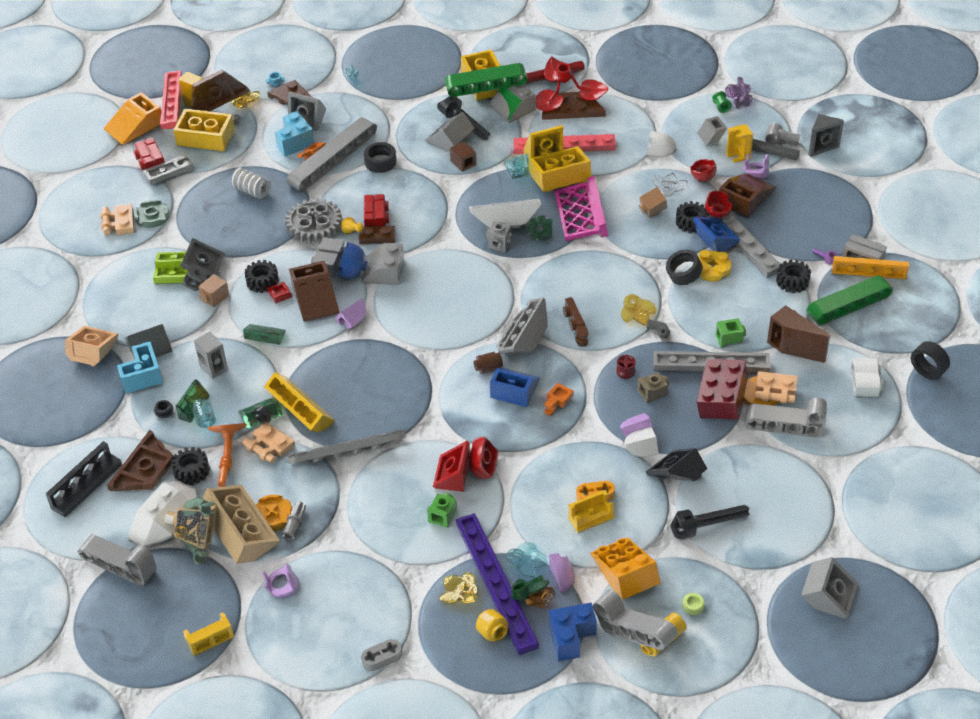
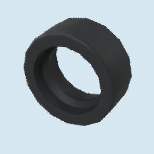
(380, 148)
(688, 276)
(934, 351)

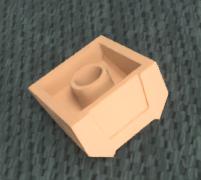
(89, 345)

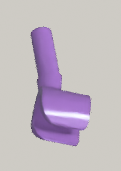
(829, 256)

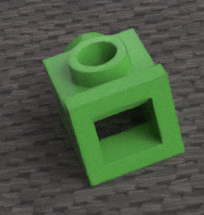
(729, 332)
(442, 509)

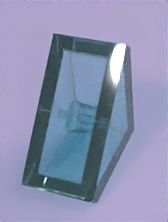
(517, 166)

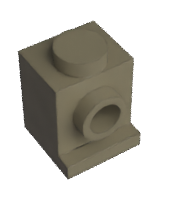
(653, 387)

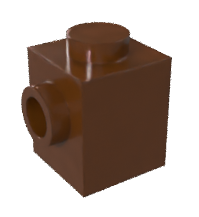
(463, 156)

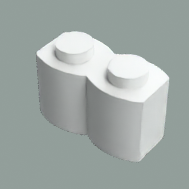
(866, 377)

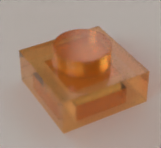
(541, 598)

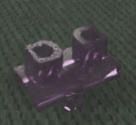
(739, 93)

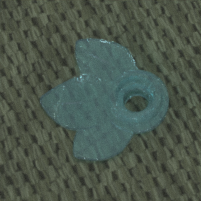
(526, 559)

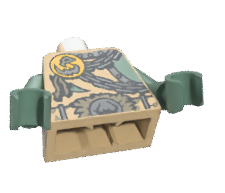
(194, 526)

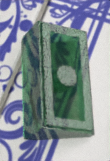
(263, 334)
(185, 404)
(247, 413)

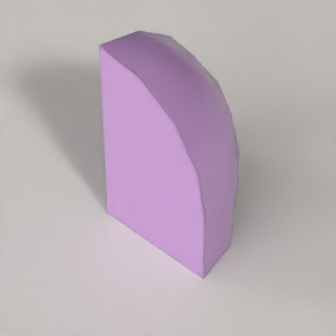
(352, 315)
(635, 423)
(562, 571)

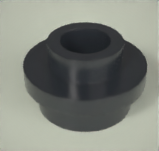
(163, 409)
(262, 414)

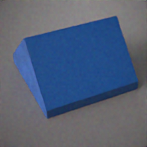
(715, 233)

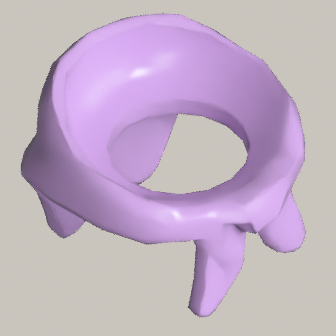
(761, 173)
(291, 587)

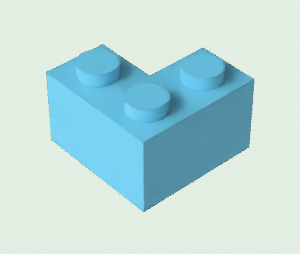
(295, 134)
(142, 371)

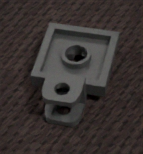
(197, 269)

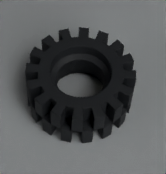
(686, 210)
(261, 268)
(790, 283)
(188, 457)

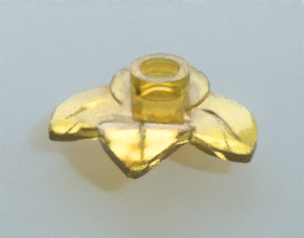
(243, 100)
(638, 311)
(459, 588)

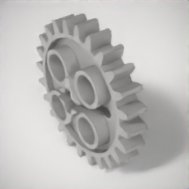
(327, 219)

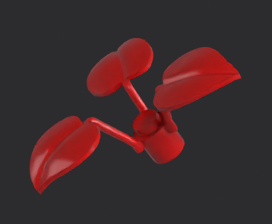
(559, 71)

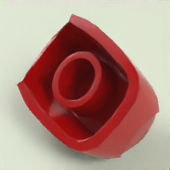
(483, 458)

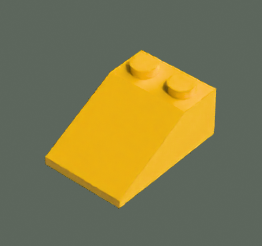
(544, 142)

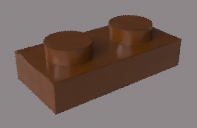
(377, 235)

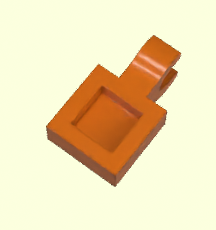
(312, 149)
(557, 396)

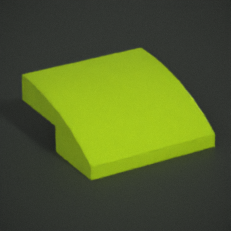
(168, 268)

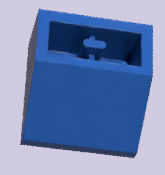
(513, 386)

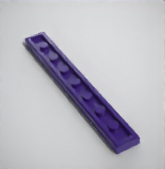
(497, 583)

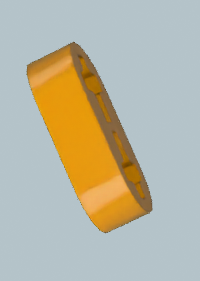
(595, 487)

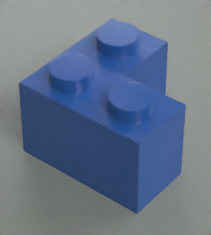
(568, 626)

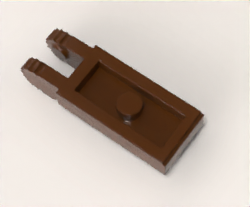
(576, 322)

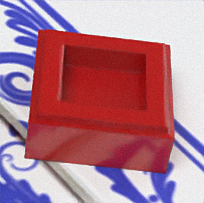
(279, 292)

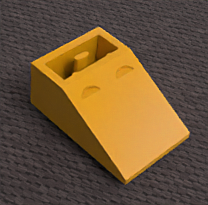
(134, 119)
(626, 567)

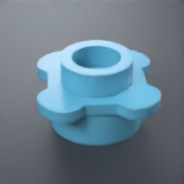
(275, 79)

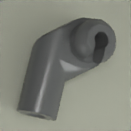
(660, 327)

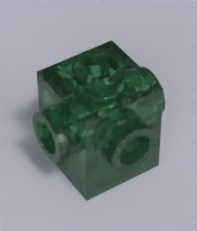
(545, 232)

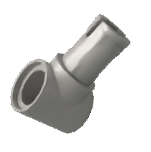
(776, 135)

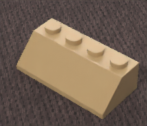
(240, 524)

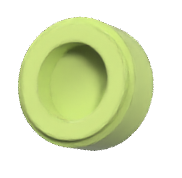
(693, 604)

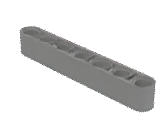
(331, 154)

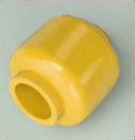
(492, 625)

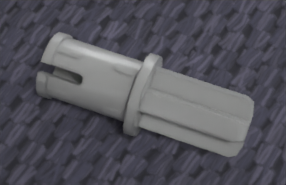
(294, 520)

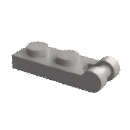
(168, 169)

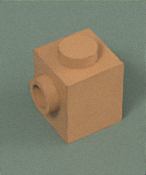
(652, 202)
(213, 290)

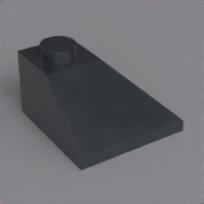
(679, 465)

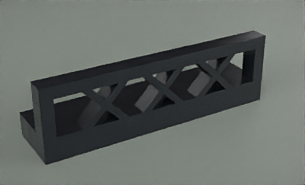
(84, 481)

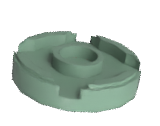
(151, 213)

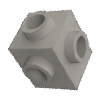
(499, 236)

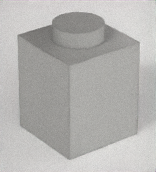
(712, 130)

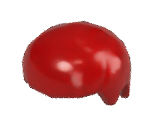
(703, 170)
(718, 204)

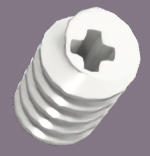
(251, 183)

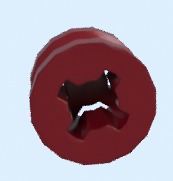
(626, 366)

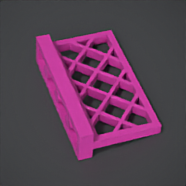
(594, 203)

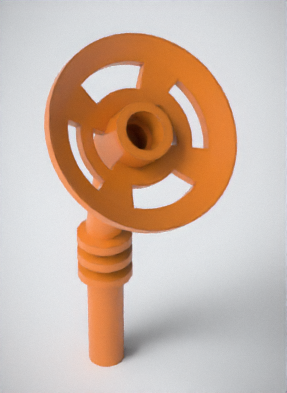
(226, 461)

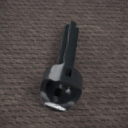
(452, 106)
(685, 520)

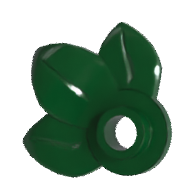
(521, 589)

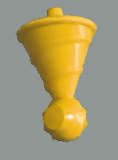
(349, 225)

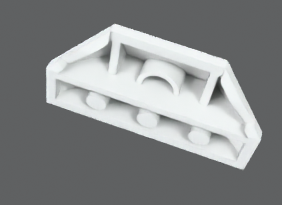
(509, 213)
(149, 521)

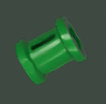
(720, 99)

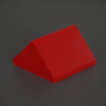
(453, 468)

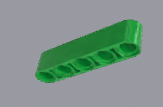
(486, 79)
(849, 300)

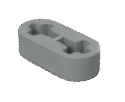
(381, 655)

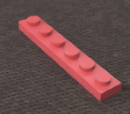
(171, 100)
(585, 142)

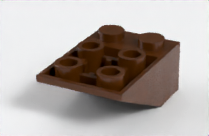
(746, 193)
(313, 291)
(797, 336)

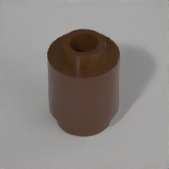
(488, 362)

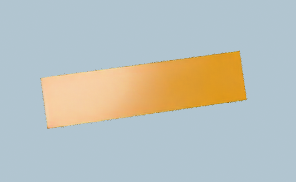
(870, 267)

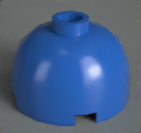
(352, 262)

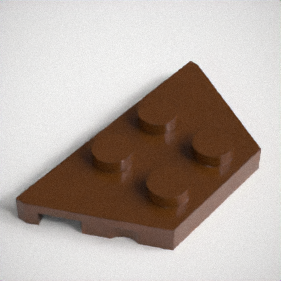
(216, 91)
(575, 107)
(143, 466)

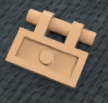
(123, 220)
(776, 387)
(272, 439)

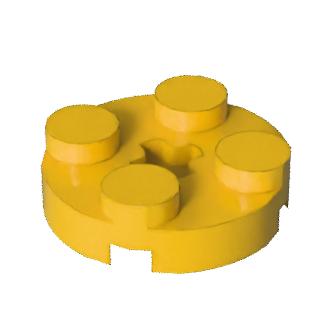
(721, 262)

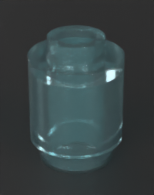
(203, 413)

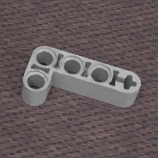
(787, 419)
(133, 566)
(632, 625)

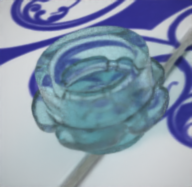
(351, 72)

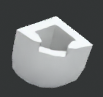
(660, 144)
(642, 443)

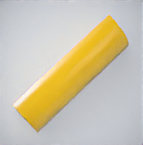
(298, 403)

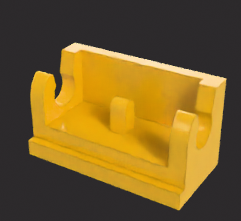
(739, 142)
(590, 511)
(209, 636)

